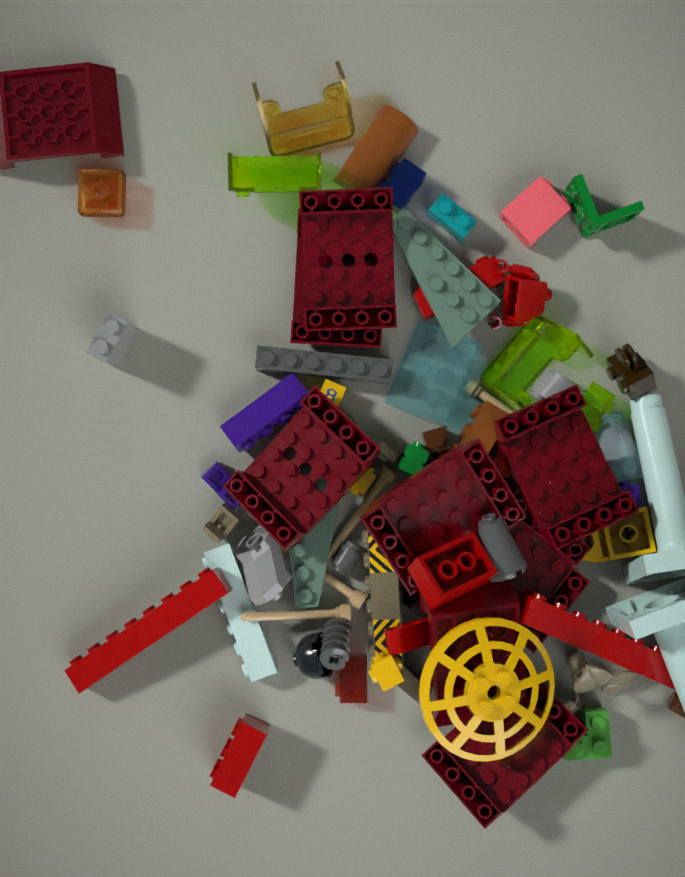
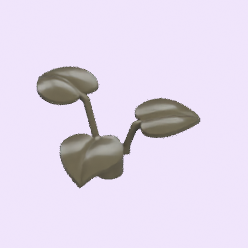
(592, 677)

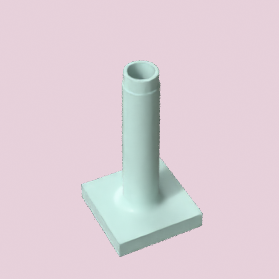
(663, 492)
(660, 613)

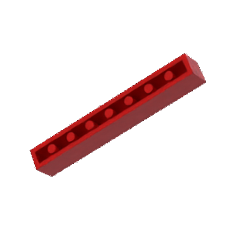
(149, 629)
(594, 638)

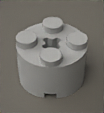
(549, 385)

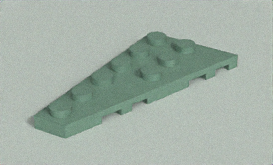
(448, 285)
(311, 556)

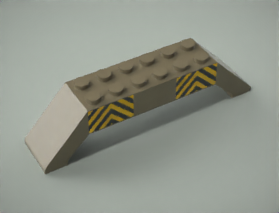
(385, 610)

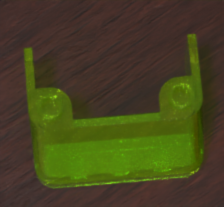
(273, 174)
(527, 357)

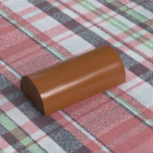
(378, 150)

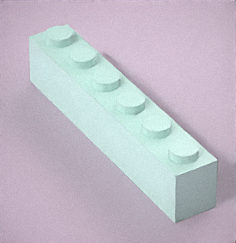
(249, 635)

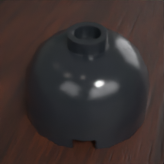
(308, 657)

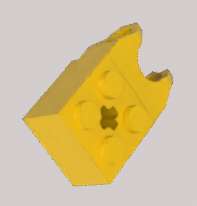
(610, 545)

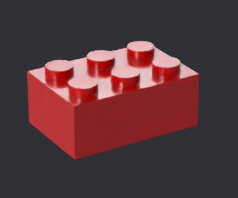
(452, 570)
(238, 754)

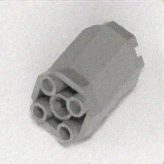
(262, 566)

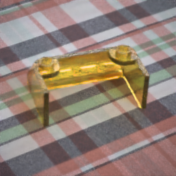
(310, 125)

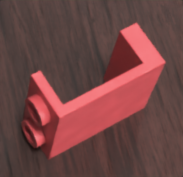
(534, 211)

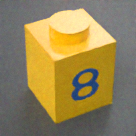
(333, 391)

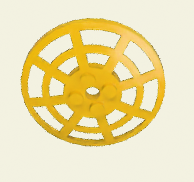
(477, 686)

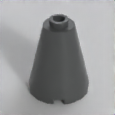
(500, 547)

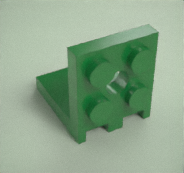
(585, 213)

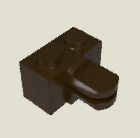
(630, 372)

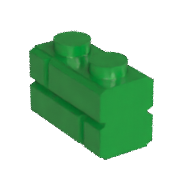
(413, 458)

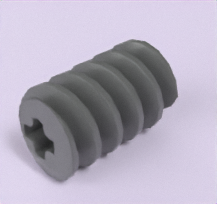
(335, 643)

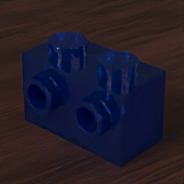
(405, 182)

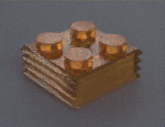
(91, 183)

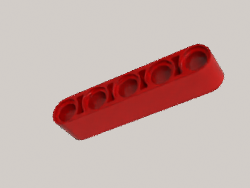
(407, 636)

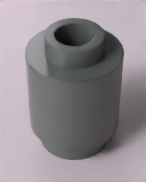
(347, 558)

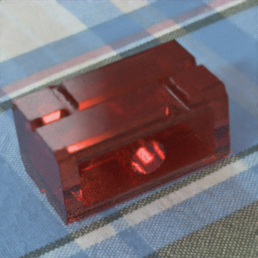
(353, 680)

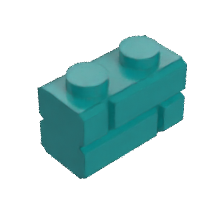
(451, 218)

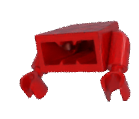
(523, 296)

